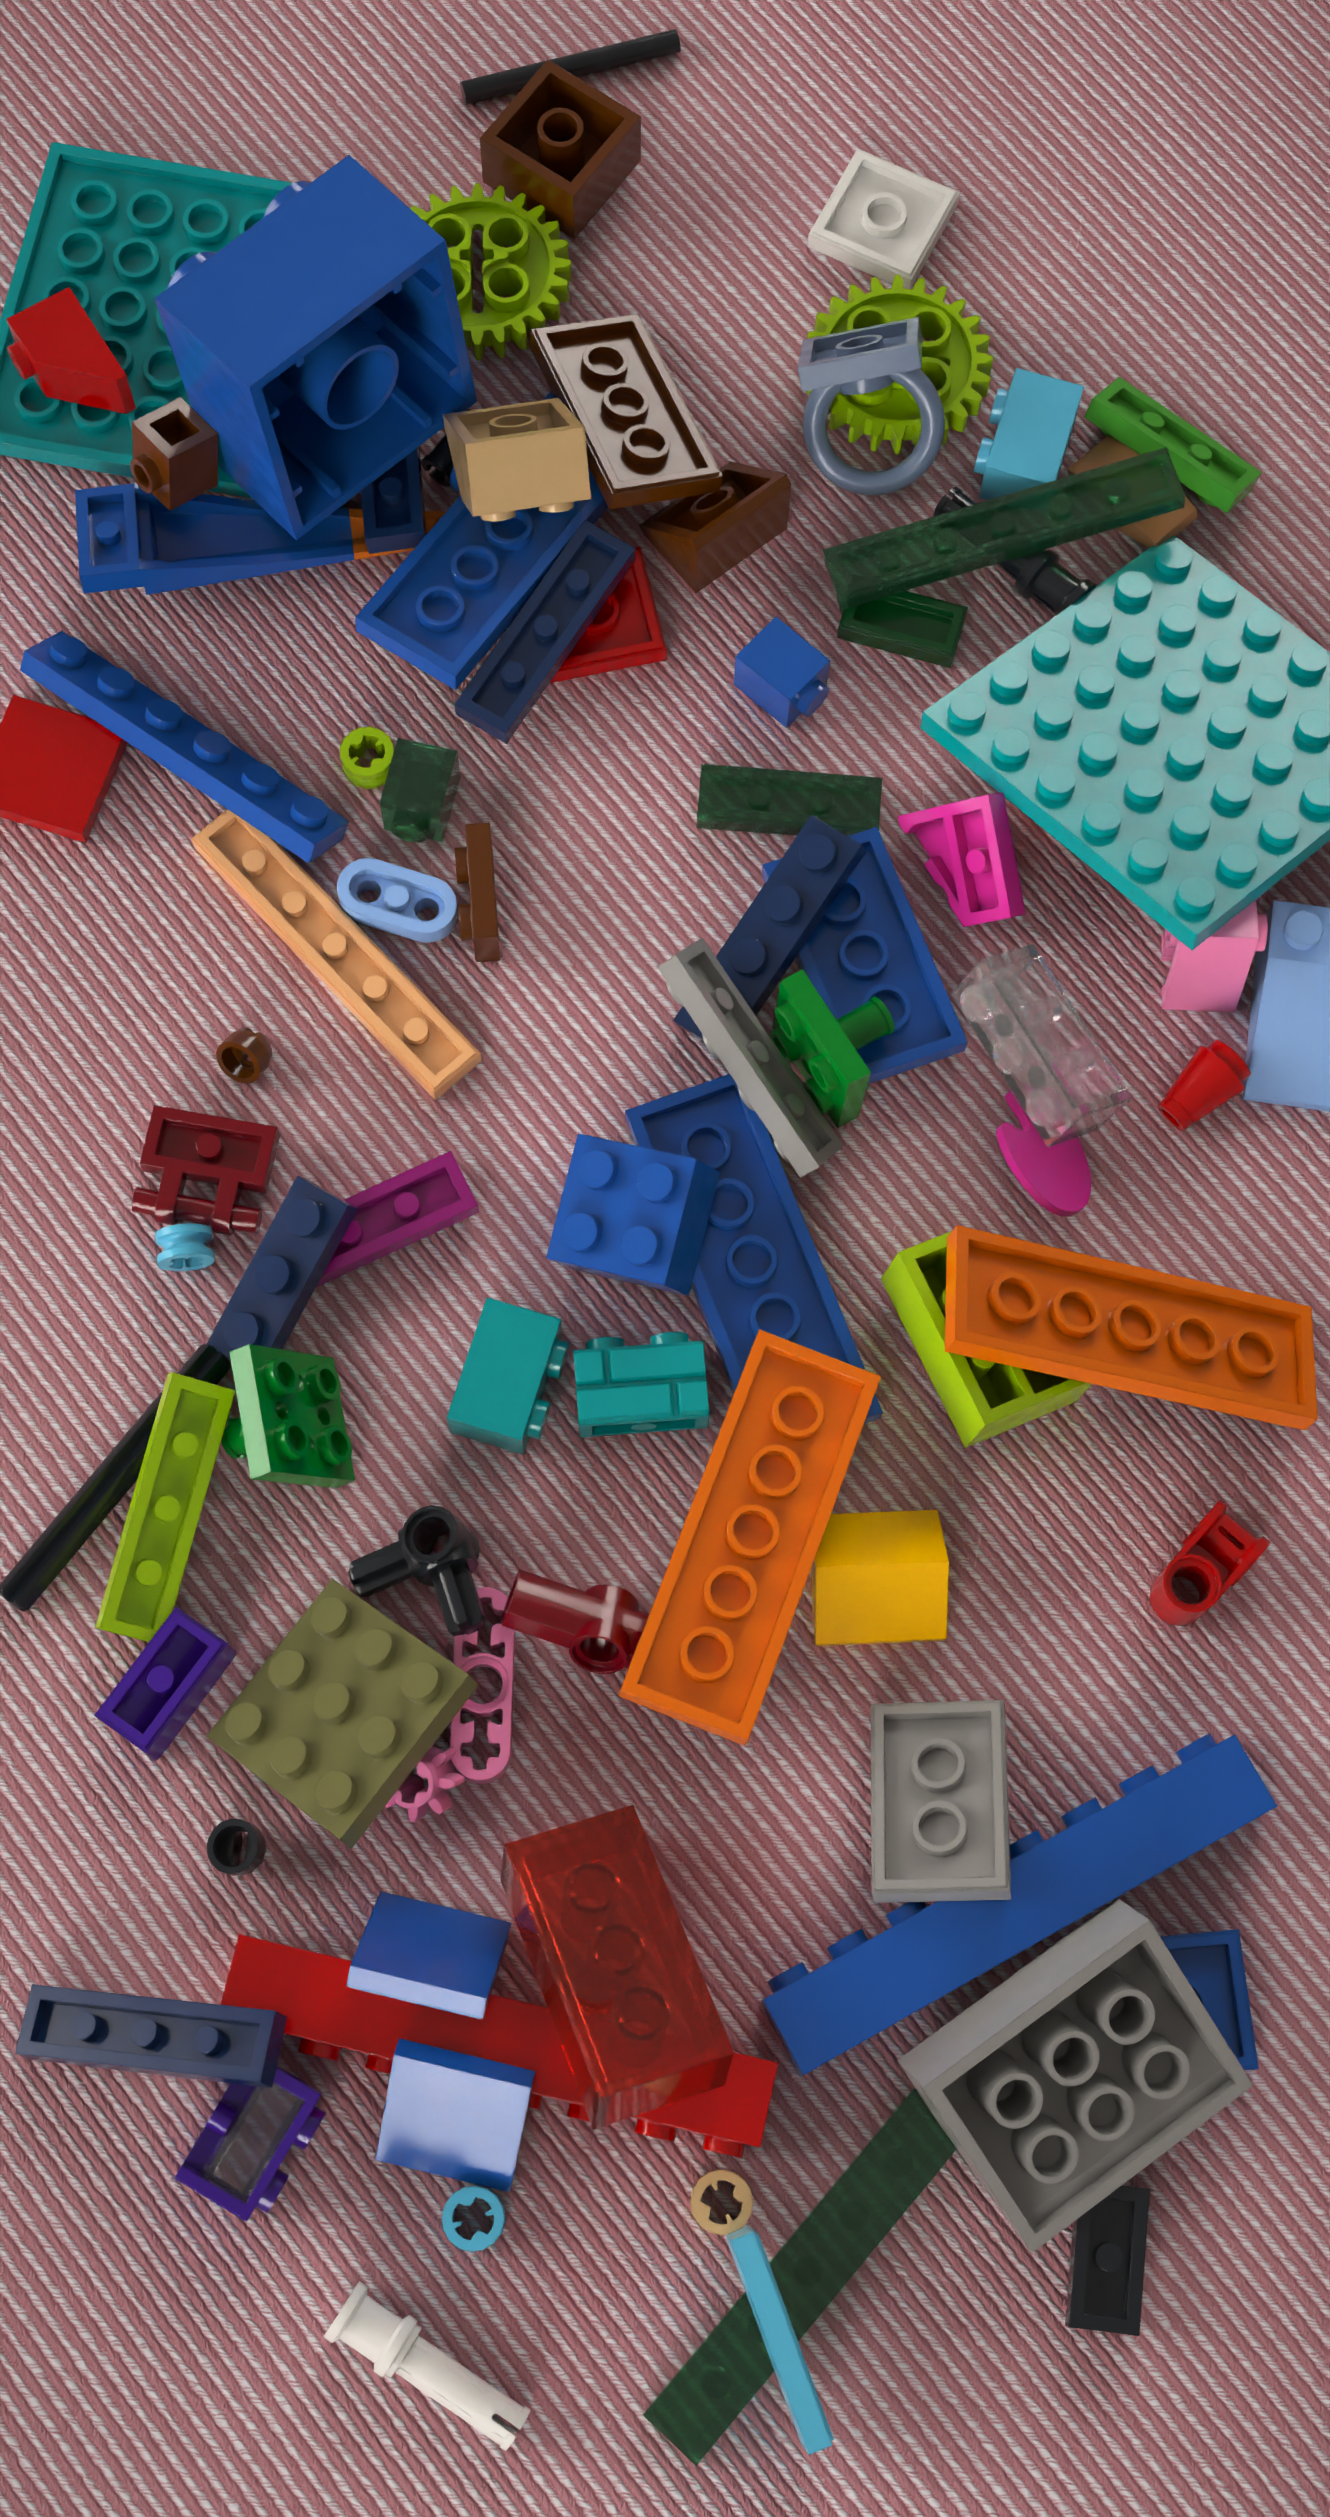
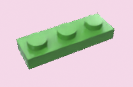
(1199, 461)

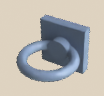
(859, 364)

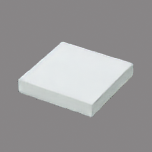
(883, 219)

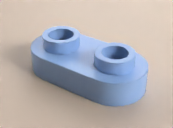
(400, 899)

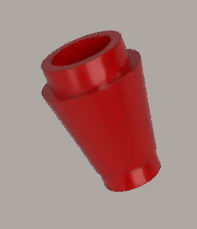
(1204, 1085)

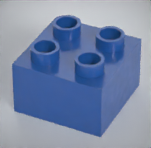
(320, 343)

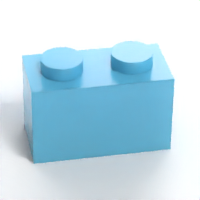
(1030, 436)

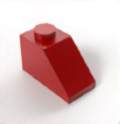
(68, 355)

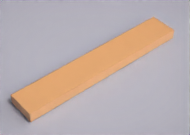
(338, 952)

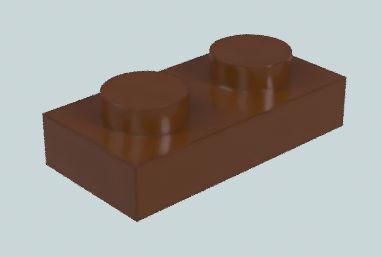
(476, 868)

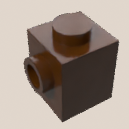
(174, 454)

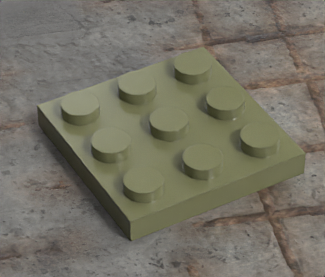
(342, 1712)

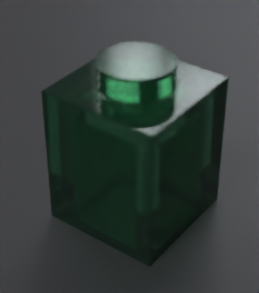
(419, 791)

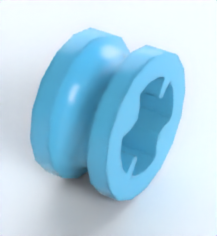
(184, 1247)
(466, 2197)

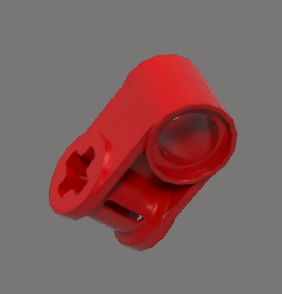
(1213, 1559)

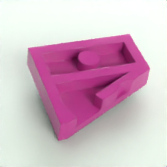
(971, 857)

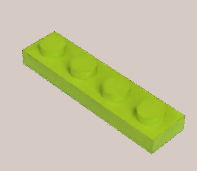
(165, 1507)

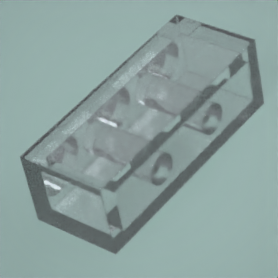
(1040, 1045)

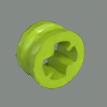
(354, 747)

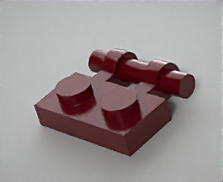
(206, 1151)

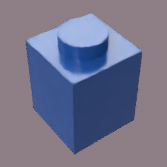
(782, 673)

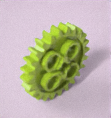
(531, 270)
(956, 342)

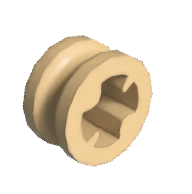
(740, 2192)

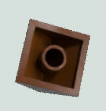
(719, 529)

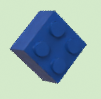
(633, 1214)

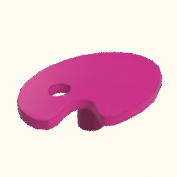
(1052, 1175)

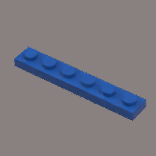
(184, 746)

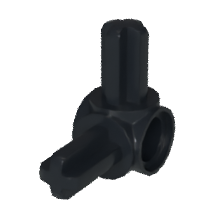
(447, 1570)

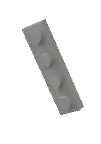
(750, 1057)

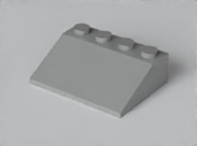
(1076, 2072)

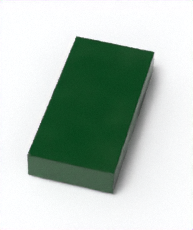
(907, 626)

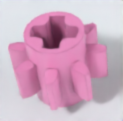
(441, 1776)

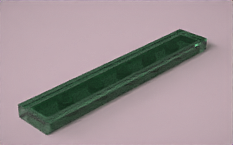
(1004, 528)
(809, 2274)

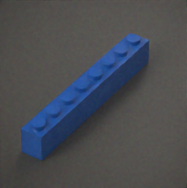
(1051, 1886)

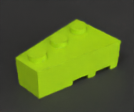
(976, 1393)

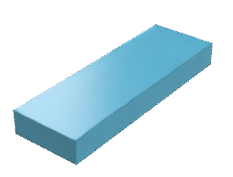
(780, 2340)

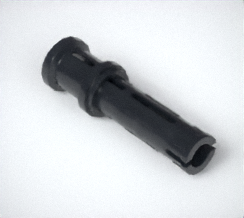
(1035, 574)

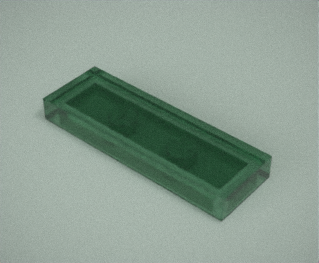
(785, 799)

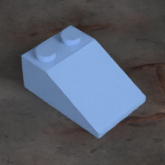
(1291, 1010)

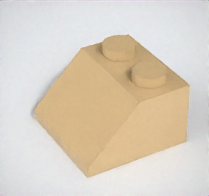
(519, 458)

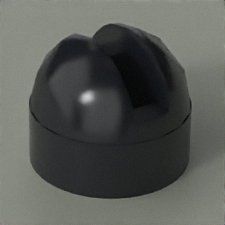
(225, 1847)

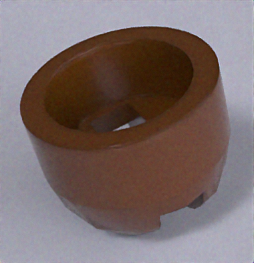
(236, 1048)

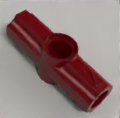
(595, 1624)

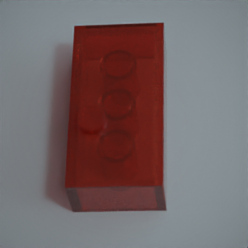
(615, 1966)

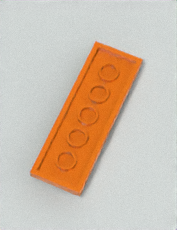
(1129, 1328)
(750, 1538)

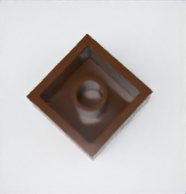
(561, 147)

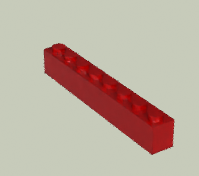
(333, 2016)

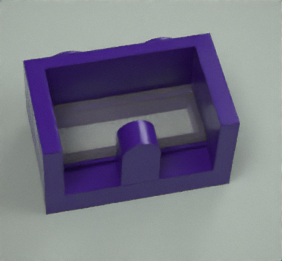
(248, 2139)

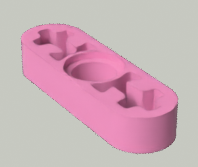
(498, 1735)

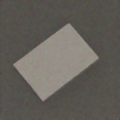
(939, 1802)

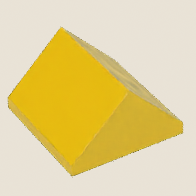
(880, 1579)

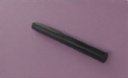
(578, 64)

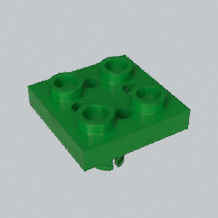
(827, 1046)
(289, 1418)

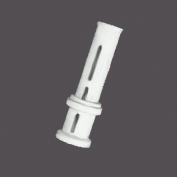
(398, 2348)

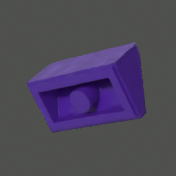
(166, 1683)

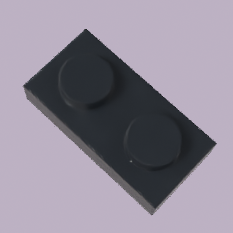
(1109, 2264)

